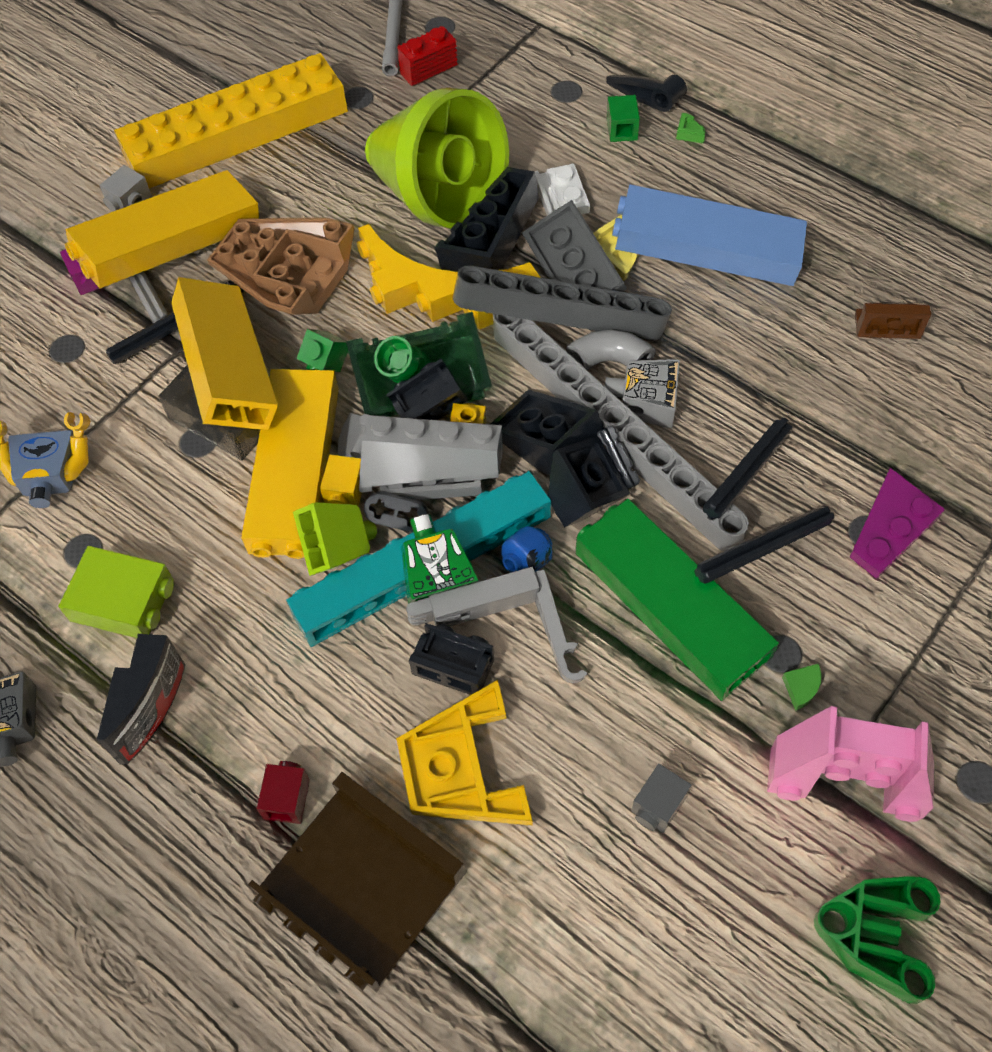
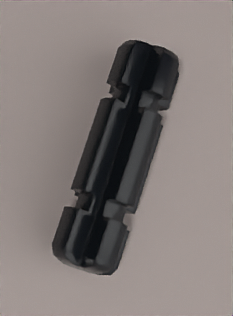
(619, 456)

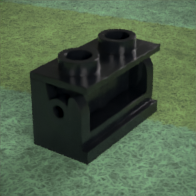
(428, 393)
(452, 659)

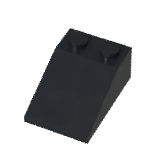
(542, 424)

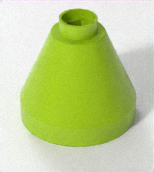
(441, 153)

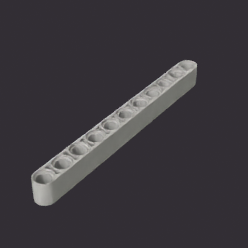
(555, 370)

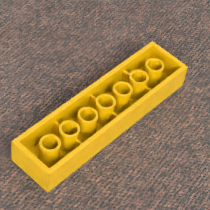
(232, 120)

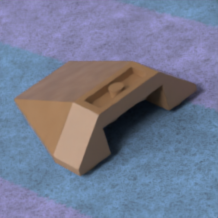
(286, 260)

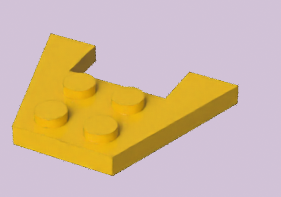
(444, 766)

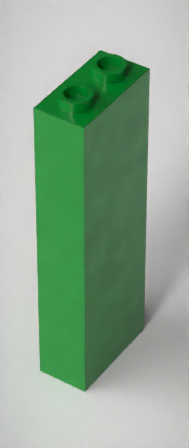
(661, 589)

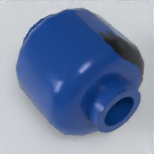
(527, 549)

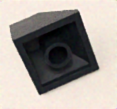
(583, 481)

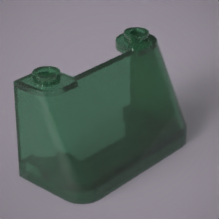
(455, 345)

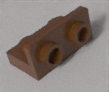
(892, 320)

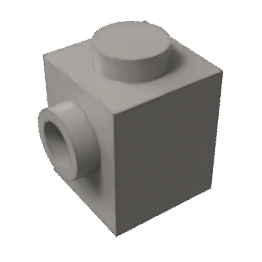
(124, 189)

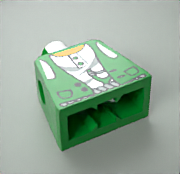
(433, 561)

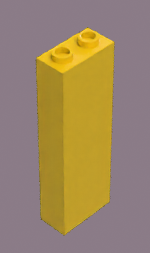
(159, 228)
(223, 355)
(290, 460)

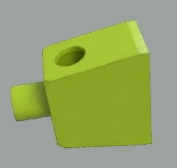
(332, 534)

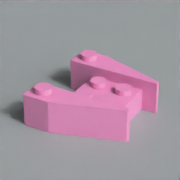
(860, 750)

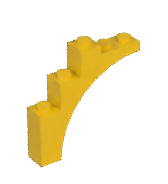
(404, 282)

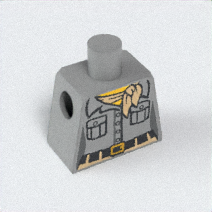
(649, 390)

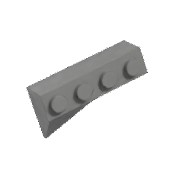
(427, 451)

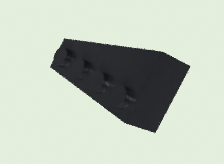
(492, 224)

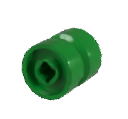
(399, 359)

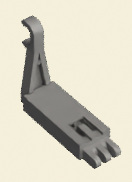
(497, 596)

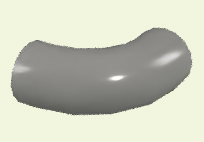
(609, 346)

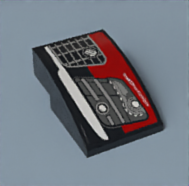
(140, 697)

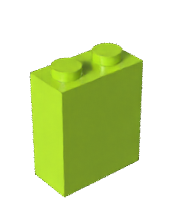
(117, 592)

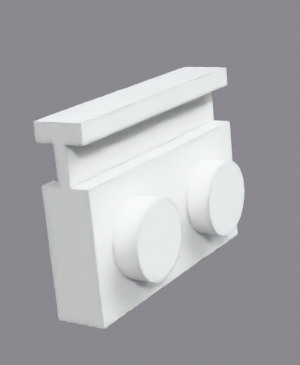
(560, 186)

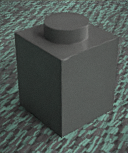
(660, 799)

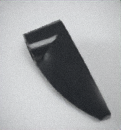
(650, 91)

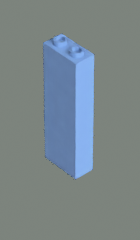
(710, 235)

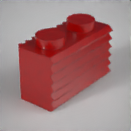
(427, 55)

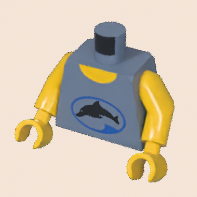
(45, 461)

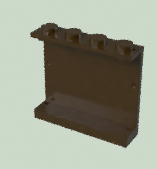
(360, 884)

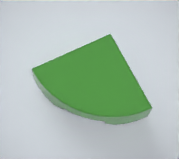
(690, 129)
(802, 684)

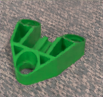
(872, 962)

